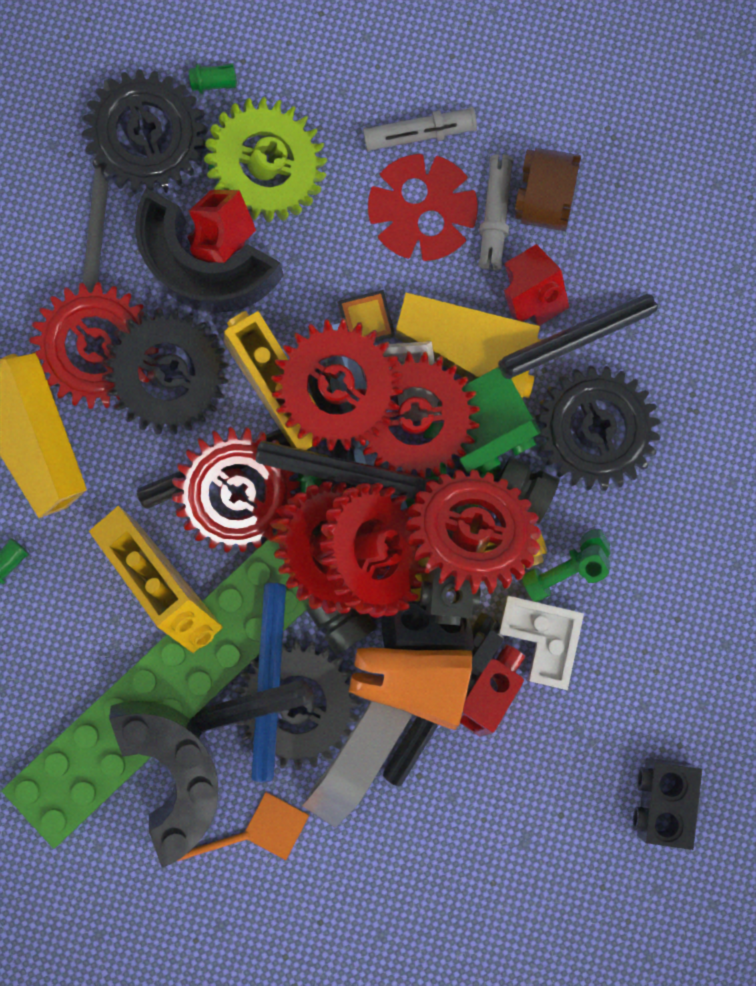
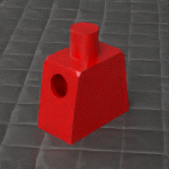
(485, 706)

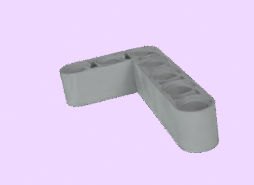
(357, 763)

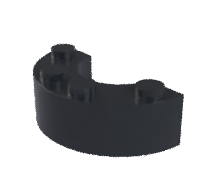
(194, 282)
(182, 747)

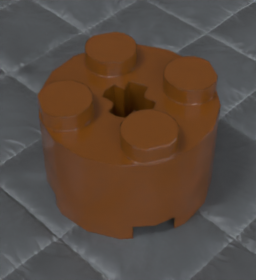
(549, 189)

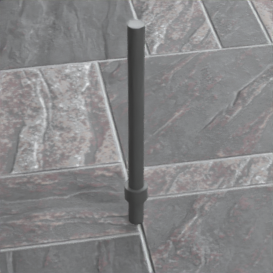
(96, 224)

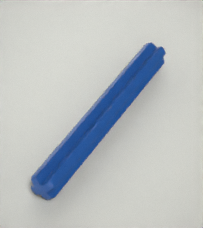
(268, 677)

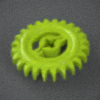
(284, 136)

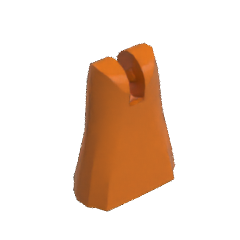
(415, 681)

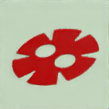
(404, 231)

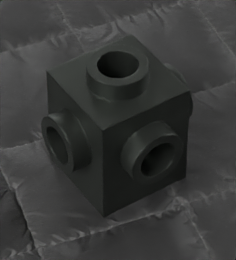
(434, 598)

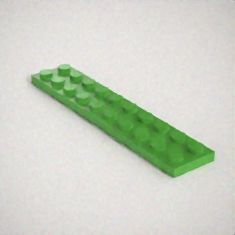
(86, 761)

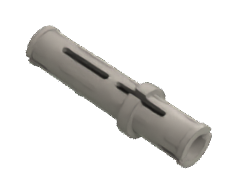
(420, 129)
(494, 226)

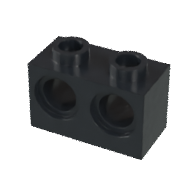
(418, 631)
(679, 802)

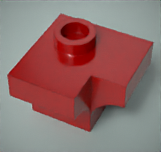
(220, 225)
(535, 287)

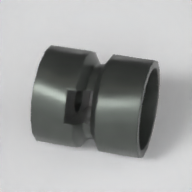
(535, 487)
(342, 629)

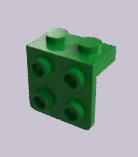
(502, 421)

